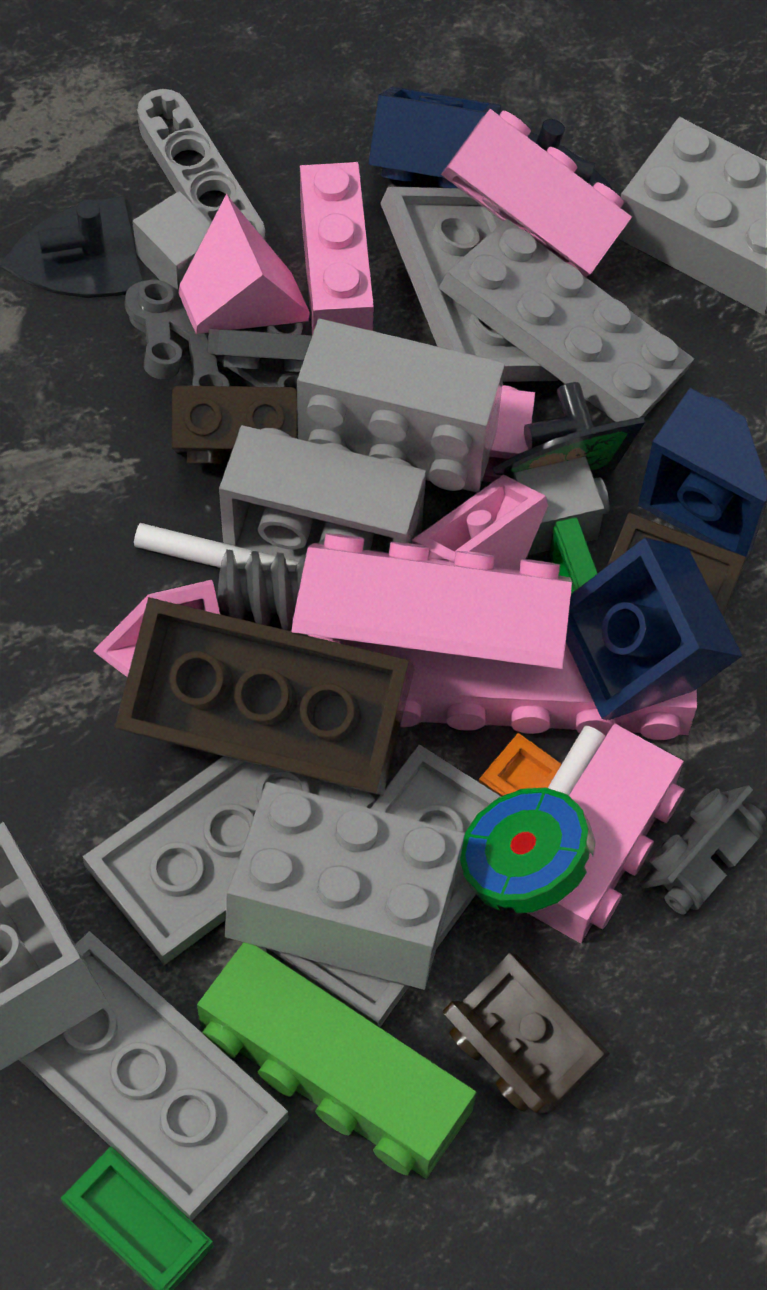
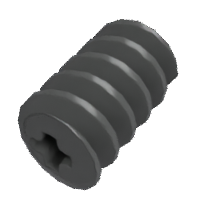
(259, 590)

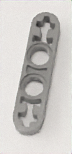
(189, 134)

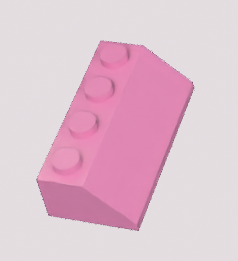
(434, 602)

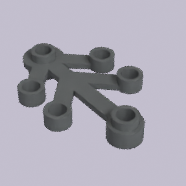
(157, 309)

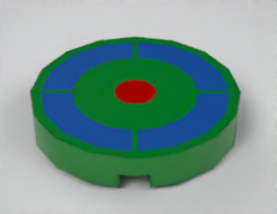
(527, 849)

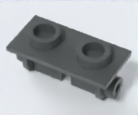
(685, 862)

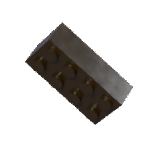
(265, 696)

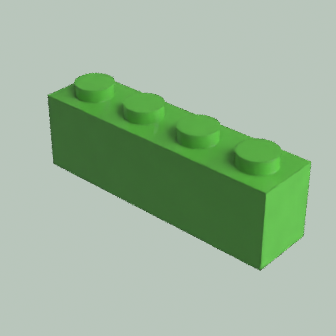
(335, 1060)

